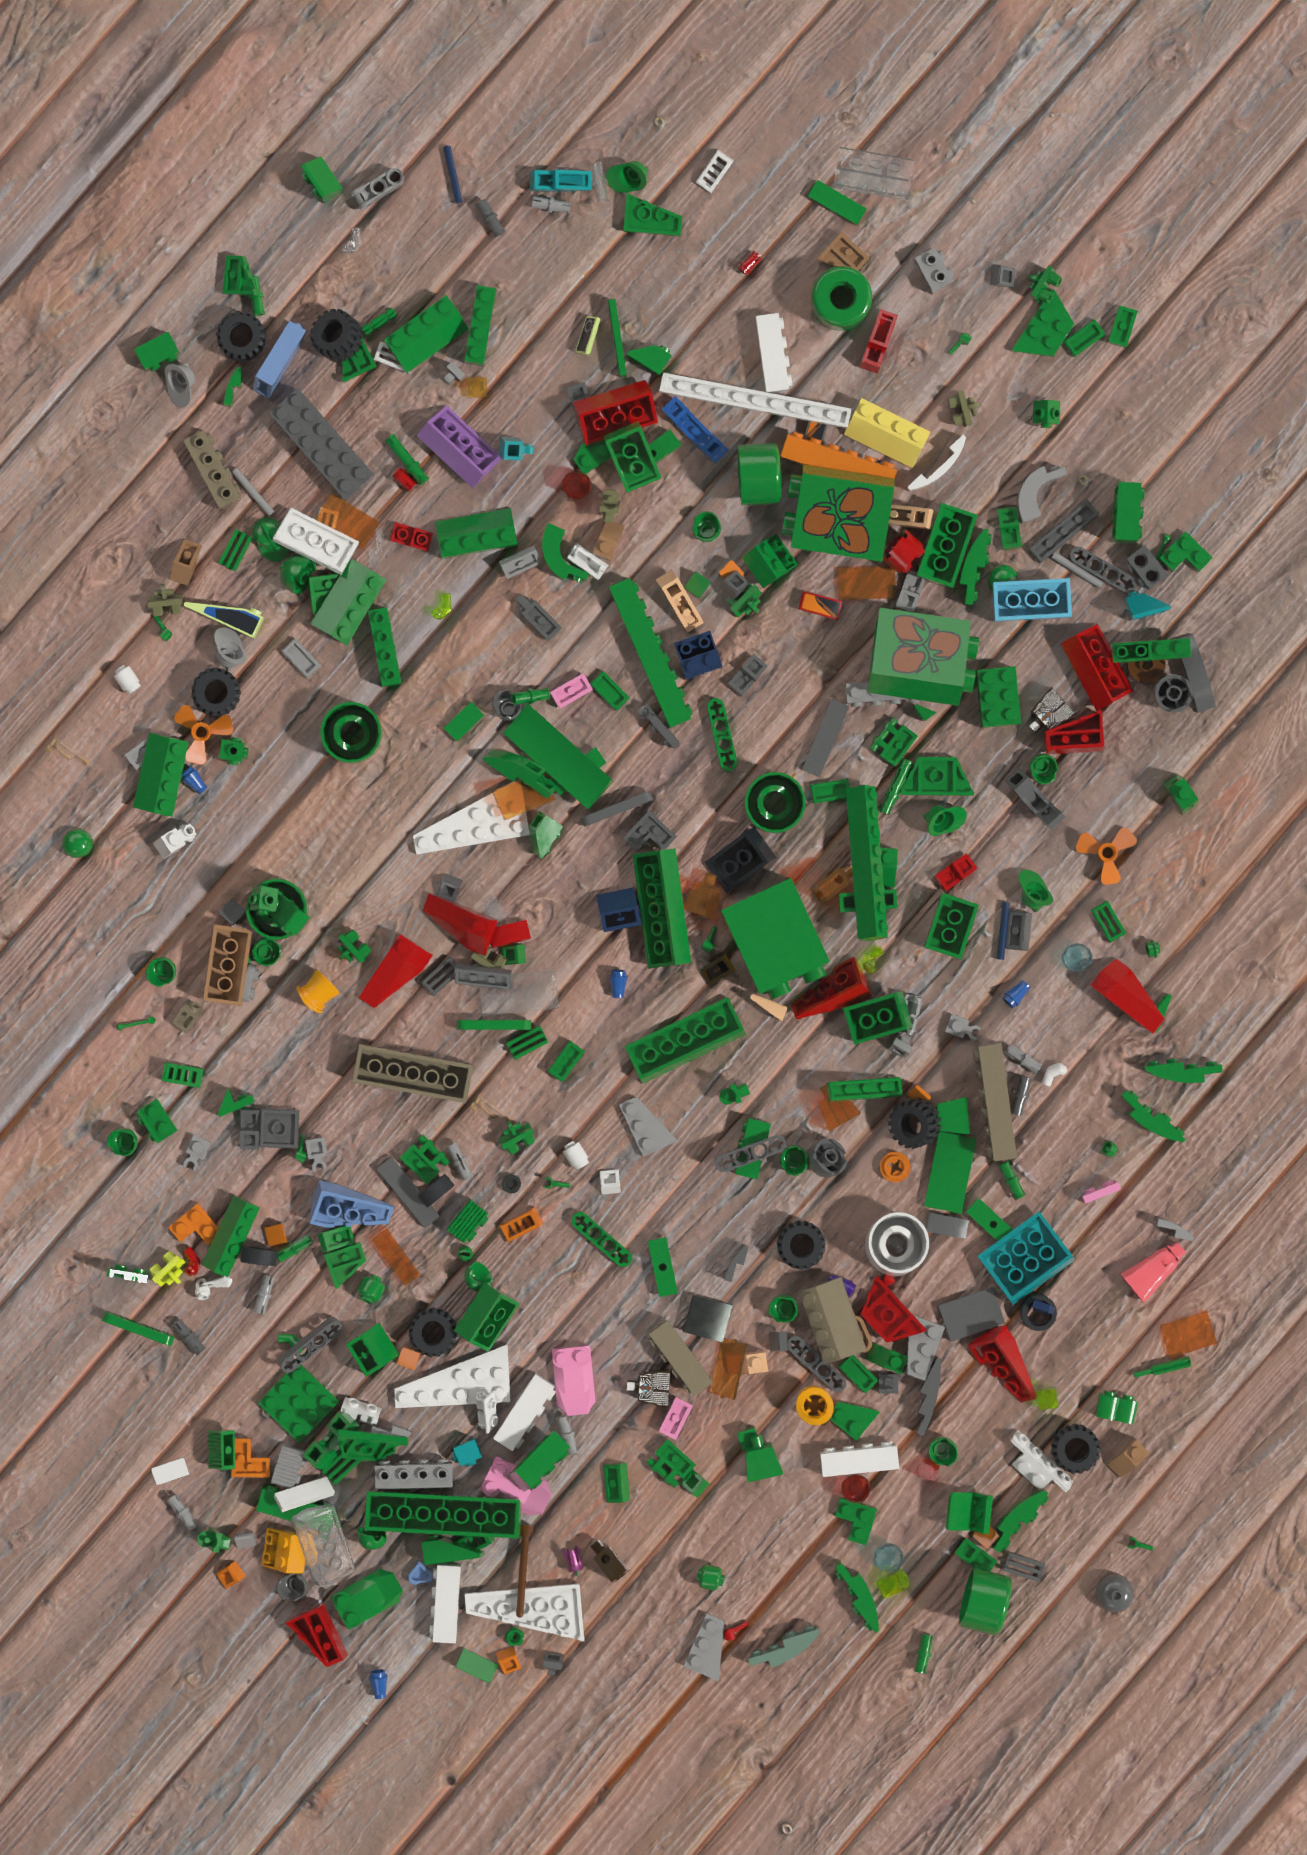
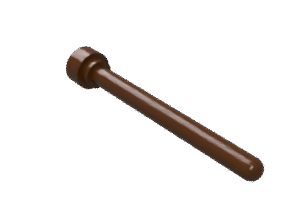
(526, 1531)

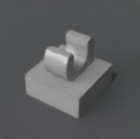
(454, 373)
(901, 1046)

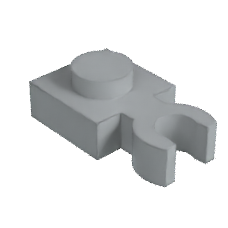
(959, 1026)
(197, 1149)
(316, 1150)

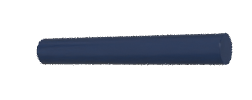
(452, 174)
(1003, 930)

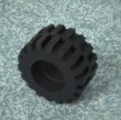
(241, 319)
(327, 326)
(231, 699)
(927, 1117)
(808, 1260)
(418, 1341)
(1082, 1464)

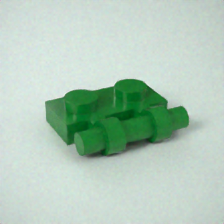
(897, 746)
(420, 1163)
(674, 1459)

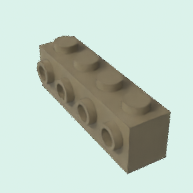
(212, 469)
(680, 1357)

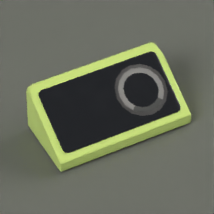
(588, 335)

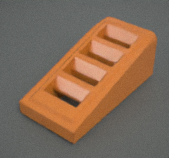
(536, 1218)

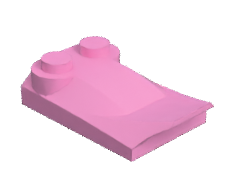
(573, 1379)
(499, 1485)

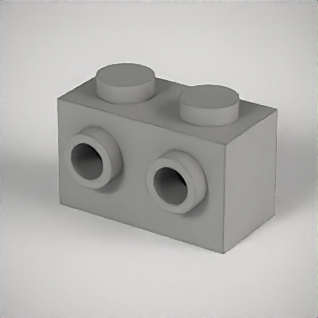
(934, 270)

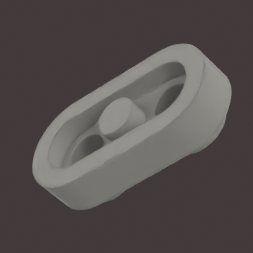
(251, 975)

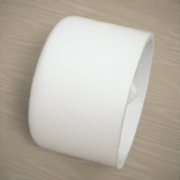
(911, 1230)

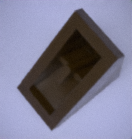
(717, 969)

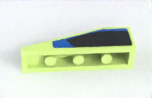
(236, 618)

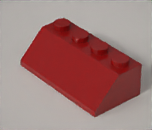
(615, 410)
(1095, 668)

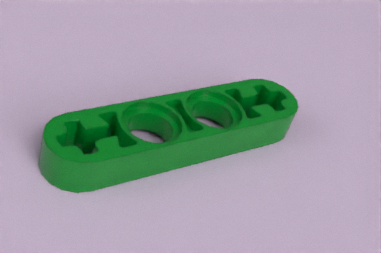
(719, 735)
(493, 1024)
(604, 1236)
(138, 1328)

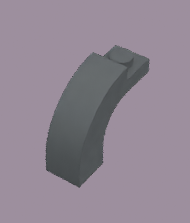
(1034, 799)

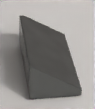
(1018, 931)

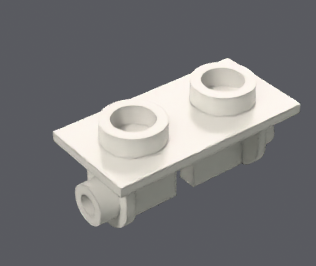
(587, 561)
(368, 1412)
(487, 1418)

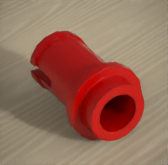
(749, 263)
(404, 479)

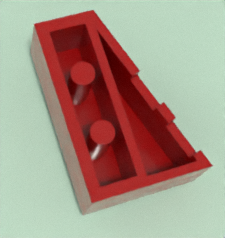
(1077, 736)
(319, 1634)

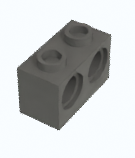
(1151, 564)

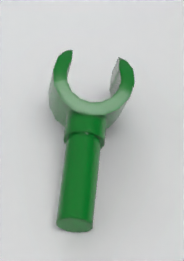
(965, 339)
(165, 634)
(707, 946)
(300, 1155)
(556, 1183)
(1140, 1545)

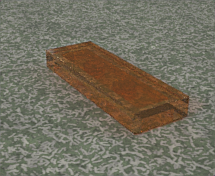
(396, 1257)

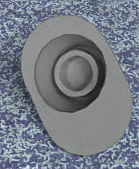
(179, 381)
(229, 648)

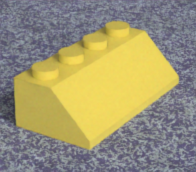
(887, 433)

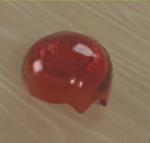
(576, 485)
(856, 1488)

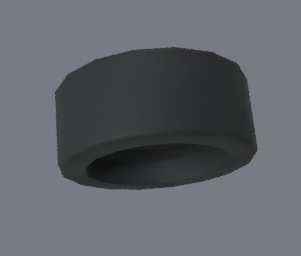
(436, 1190)
(259, 1256)
(1024, 1308)

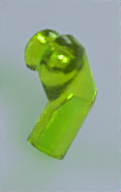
(444, 609)
(870, 957)

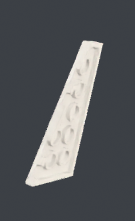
(471, 826)
(460, 1382)
(546, 1608)

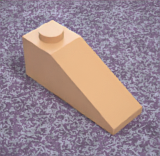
(912, 517)
(679, 601)

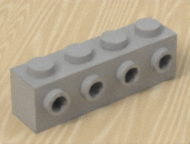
(857, 694)
(413, 1475)

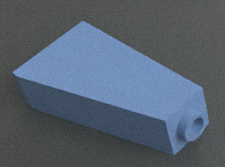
(279, 359)

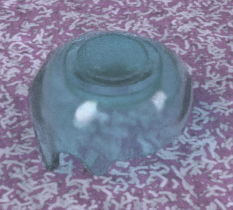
(1076, 957)
(887, 1556)

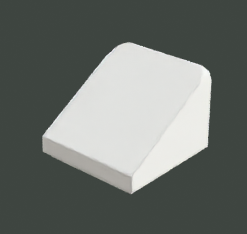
(610, 1181)

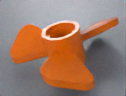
(197, 751)
(1122, 840)

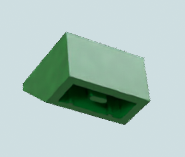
(322, 179)
(769, 560)
(372, 1349)

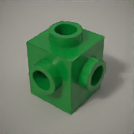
(1046, 413)
(226, 751)
(264, 900)

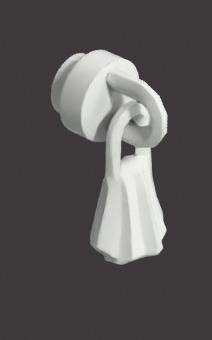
(203, 1292)

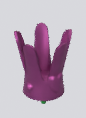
(573, 1559)

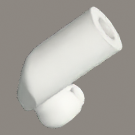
(1052, 1071)

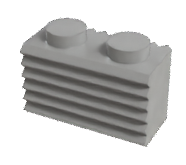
(288, 1467)

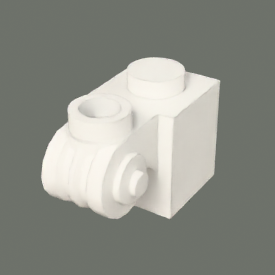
(174, 840)

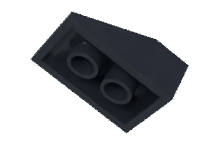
(740, 859)

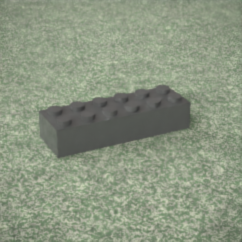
(322, 444)

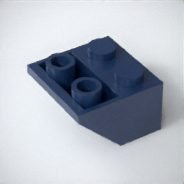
(698, 655)
(618, 909)

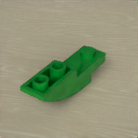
(974, 559)
(1151, 650)
(516, 766)
(1175, 1070)
(1157, 1123)
(1022, 1511)
(863, 1603)

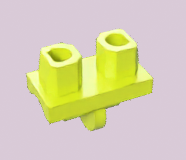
(170, 1272)

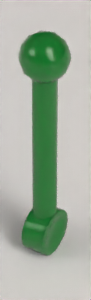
(1166, 538)
(151, 1020)

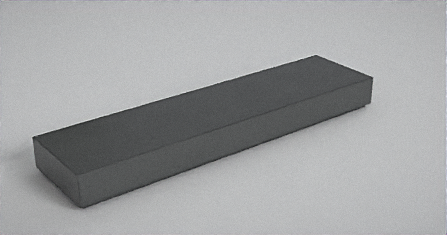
(1063, 531)
(825, 737)
(407, 1192)

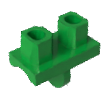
(1041, 283)
(747, 602)
(359, 953)
(734, 1093)
(515, 1134)
(213, 1540)

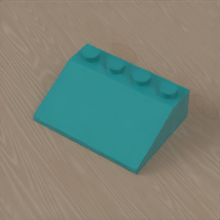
(1026, 1258)

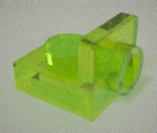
(893, 1583)

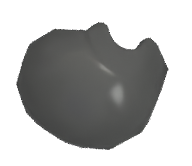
(504, 707)
(292, 1586)

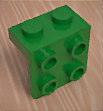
(969, 1512)

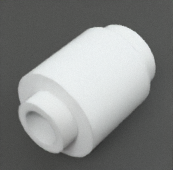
(127, 679)
(575, 1155)

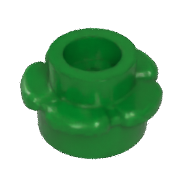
(1152, 949)
(509, 1636)

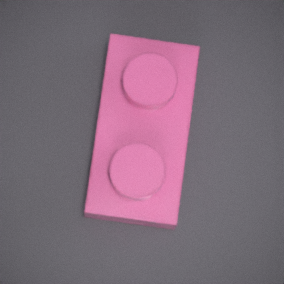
(571, 691)
(1093, 1194)
(675, 1418)

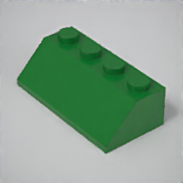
(426, 334)
(476, 533)
(947, 545)
(348, 601)
(160, 774)

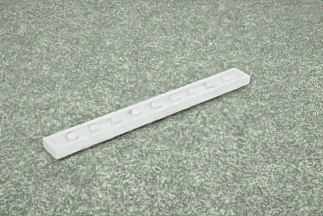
(755, 400)

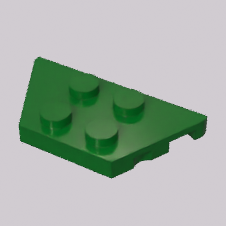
(1046, 329)
(937, 778)
(368, 1445)

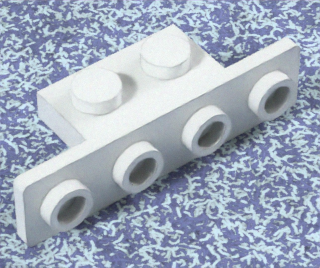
(1038, 1466)

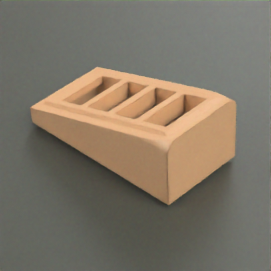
(775, 1009)

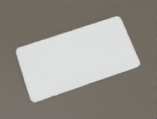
(170, 1471)

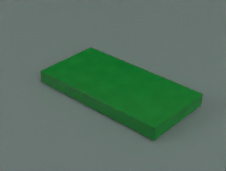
(950, 1172)

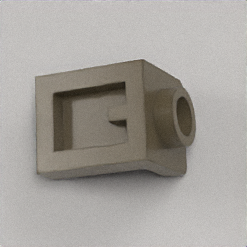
(187, 1016)

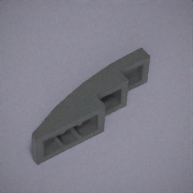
(930, 1389)

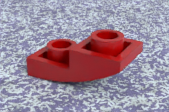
(411, 536)
(510, 933)

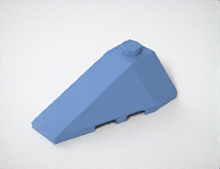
(342, 1206)

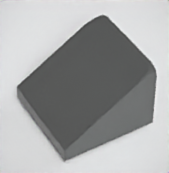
(1002, 276)
(734, 585)
(449, 887)
(232, 911)
(778, 1341)

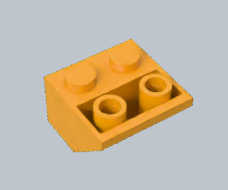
(283, 1551)

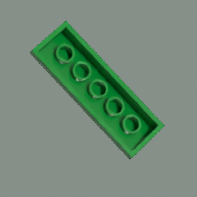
(558, 756)
(685, 1040)

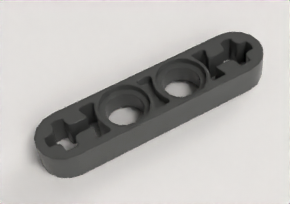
(1104, 567)
(616, 808)
(751, 1156)
(308, 1341)
(813, 1366)

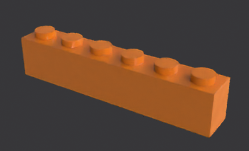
(814, 453)

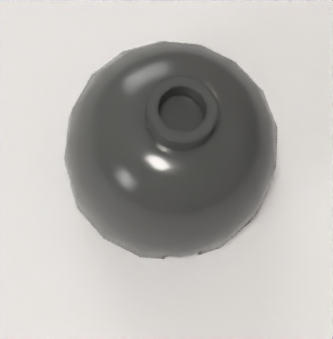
(1173, 693)
(827, 1158)
(1114, 1593)

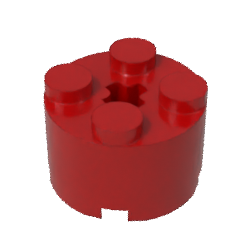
(903, 551)

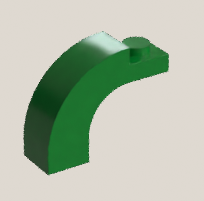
(551, 551)

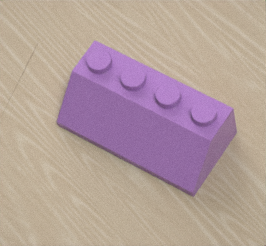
(459, 446)

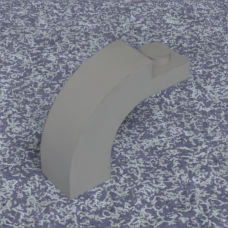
(1027, 495)

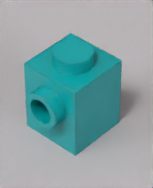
(467, 1453)

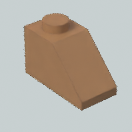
(608, 540)
(185, 562)
(1128, 1458)

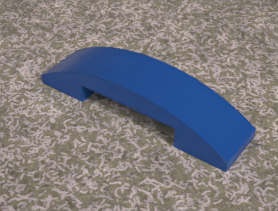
(695, 430)

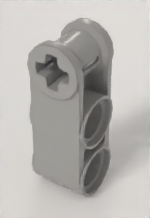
(370, 195)

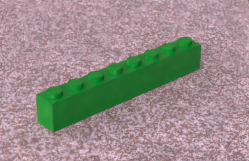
(650, 653)
(866, 863)

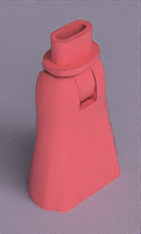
(1152, 1271)

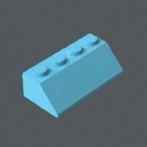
(1031, 600)

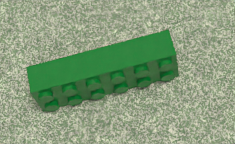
(661, 908)

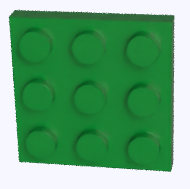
(298, 1402)

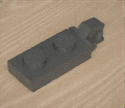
(538, 617)
(658, 726)

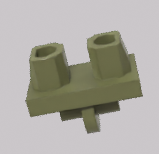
(960, 400)
(609, 505)
(164, 598)
(498, 963)

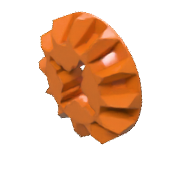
(896, 1176)

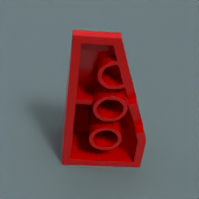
(464, 924)
(398, 967)
(839, 990)
(1124, 990)
(1002, 1356)

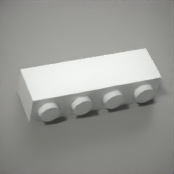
(772, 353)
(524, 1411)
(859, 1460)
(446, 1603)

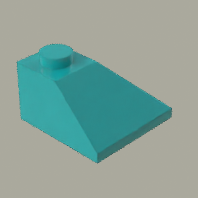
(1143, 605)

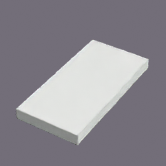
(315, 541)

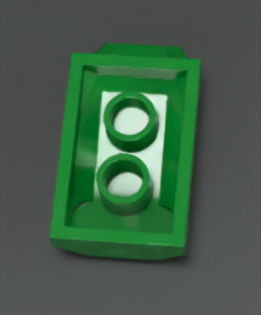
(367, 1597)

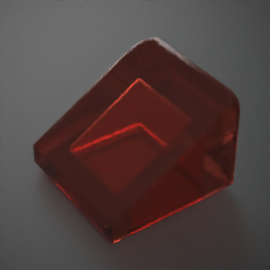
(928, 1469)

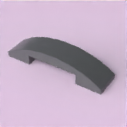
(1198, 678)

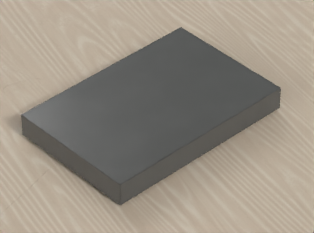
(971, 1314)

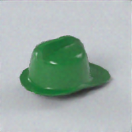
(627, 177)
(263, 536)
(944, 820)
(1035, 892)

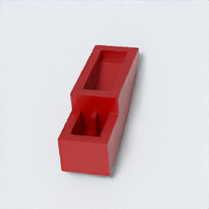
(878, 341)

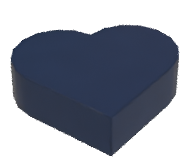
(1043, 1307)

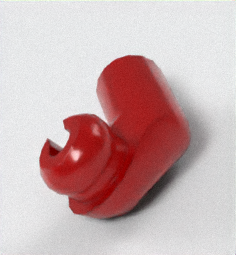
(193, 1263)

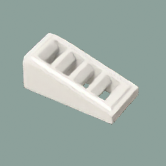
(724, 157)

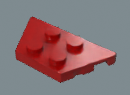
(889, 1315)

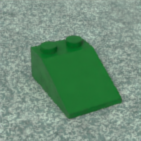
(632, 457)

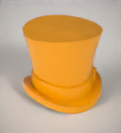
(317, 991)
(814, 1405)

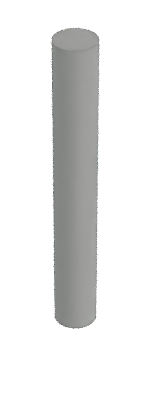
(253, 492)
(1078, 570)

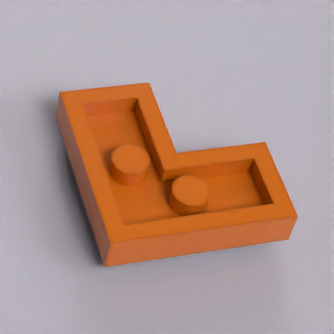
(193, 1220)
(245, 1464)

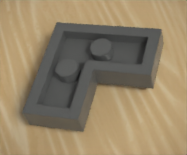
(649, 827)

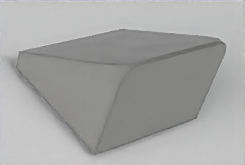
(245, 1540)

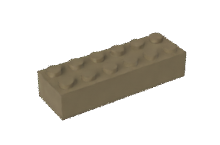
(413, 1073)
(996, 1102)

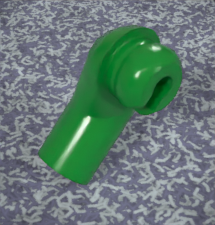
(291, 1339)

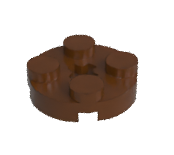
(1144, 675)

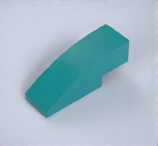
(560, 181)

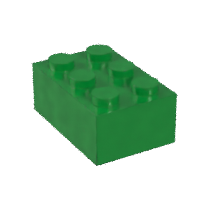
(1127, 512)
(998, 697)
(951, 926)
(878, 1017)
(486, 1317)
(539, 1462)

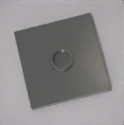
(279, 1128)

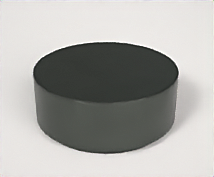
(511, 1183)

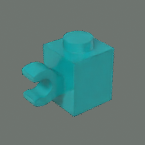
(513, 448)

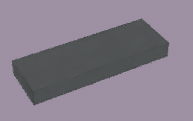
(483, 976)

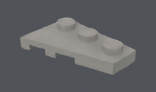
(645, 1127)
(923, 1349)
(707, 1647)

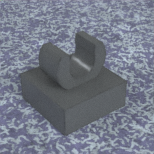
(888, 1383)
(553, 1662)

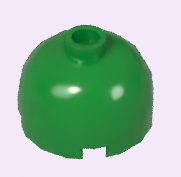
(295, 573)

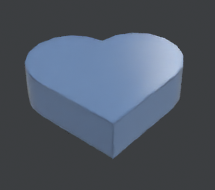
(419, 1574)

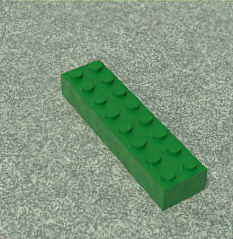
(443, 1514)

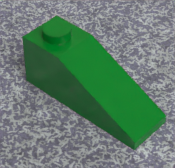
(446, 1550)

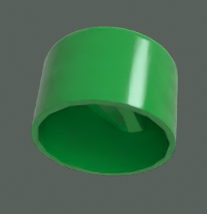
(834, 317)
(759, 474)
(337, 718)
(788, 788)
(263, 924)
(985, 1601)

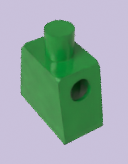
(1181, 794)
(954, 1115)
(761, 1460)

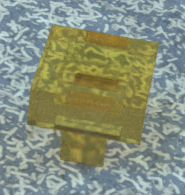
(477, 387)

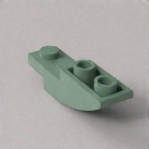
(793, 1645)

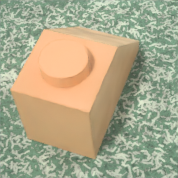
(754, 1363)

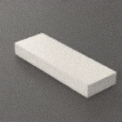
(304, 1494)

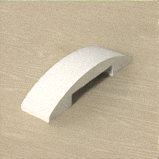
(921, 481)

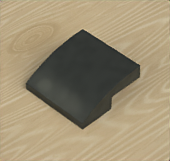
(707, 1318)

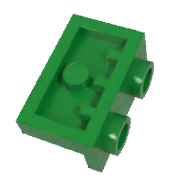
(156, 1121)

